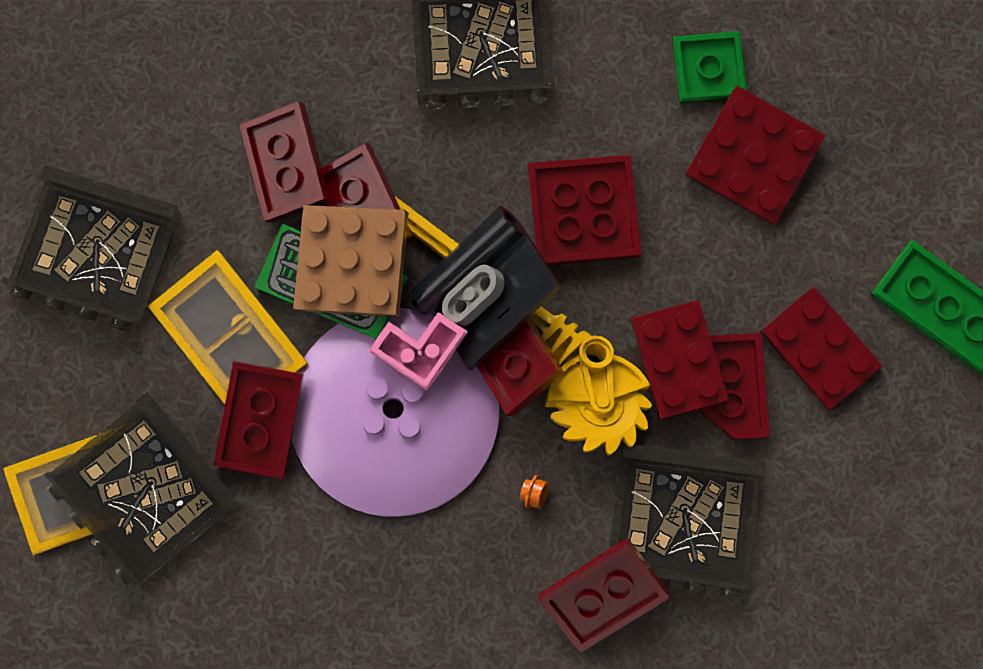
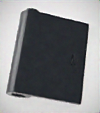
(527, 283)

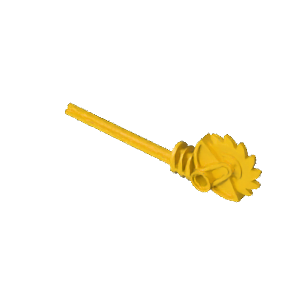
(594, 399)

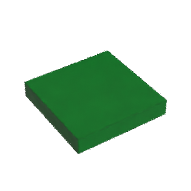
(708, 66)

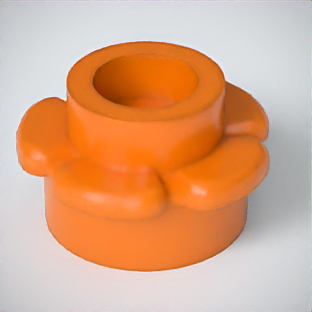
(534, 492)

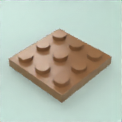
(351, 260)

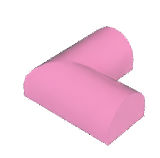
(419, 359)

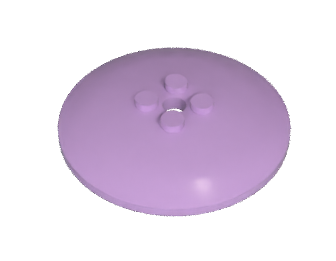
(385, 462)

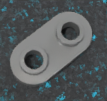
(473, 293)

